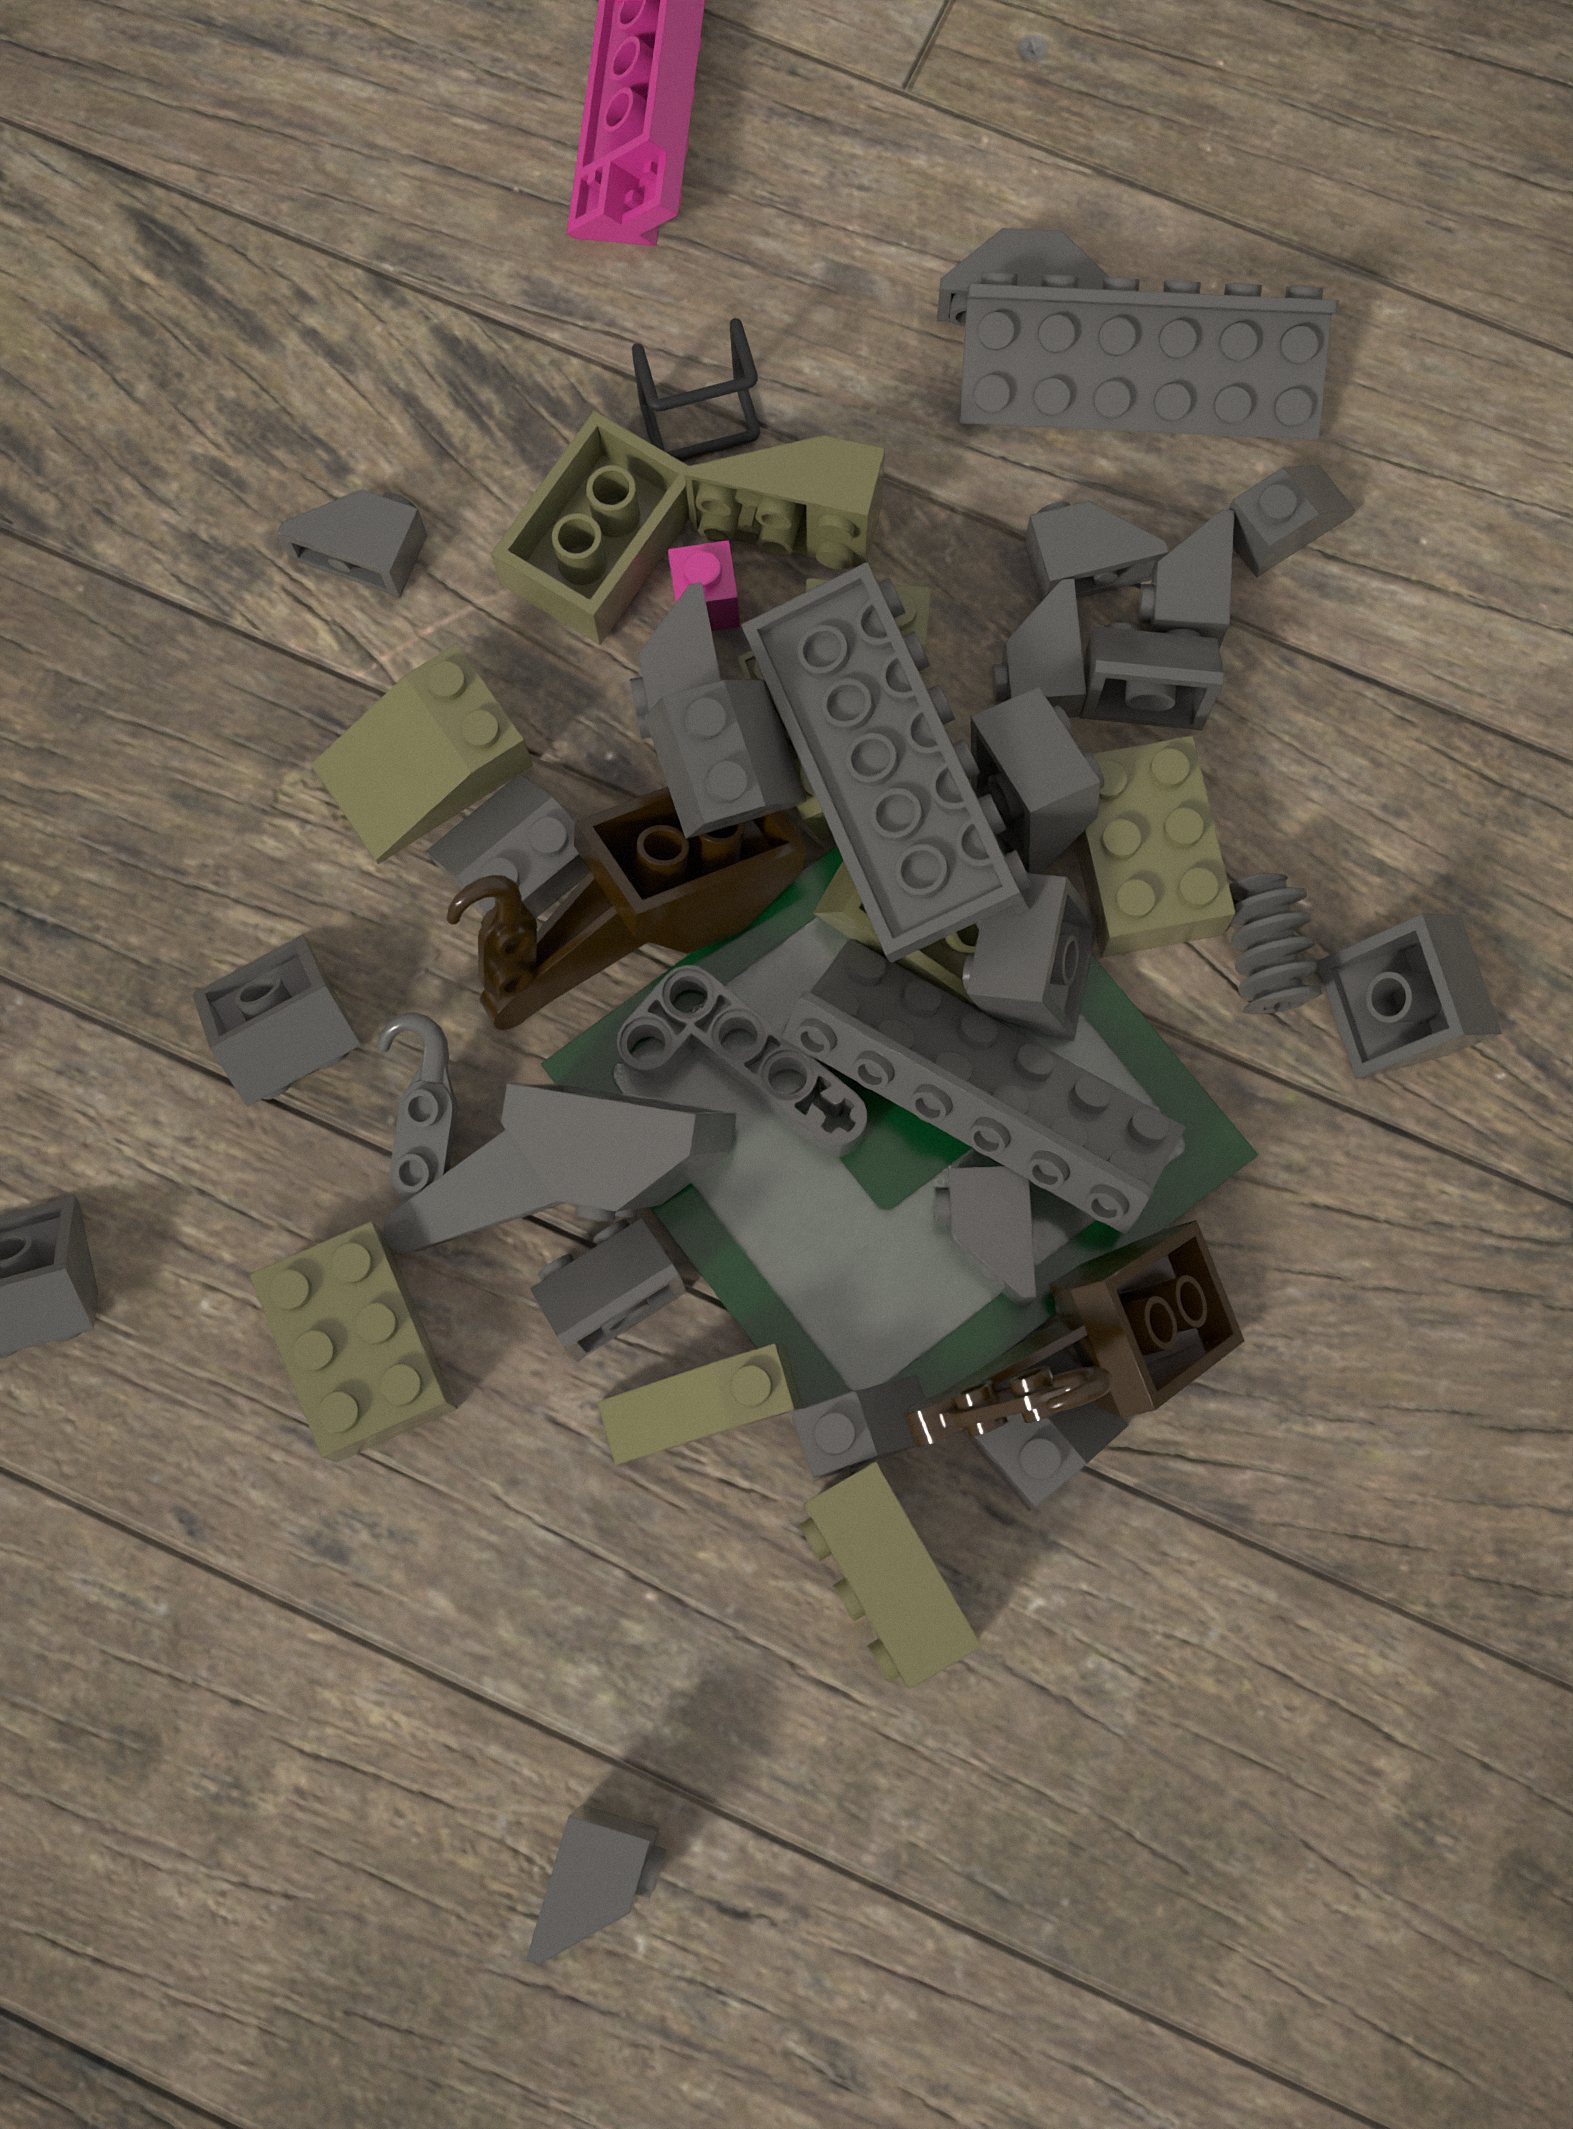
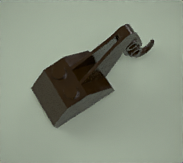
(639, 890)
(1142, 1332)

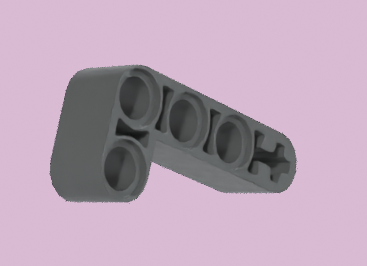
(750, 1069)

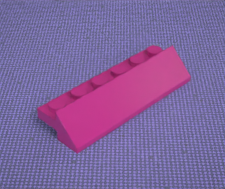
(635, 119)

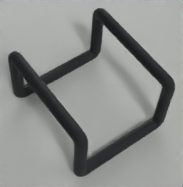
(742, 366)

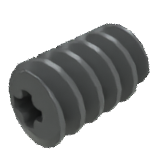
(1269, 944)

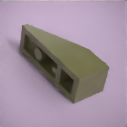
(701, 1403)

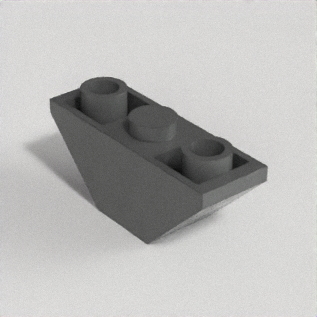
(1019, 252)

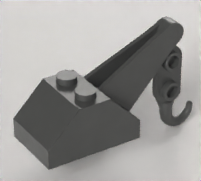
(555, 1150)

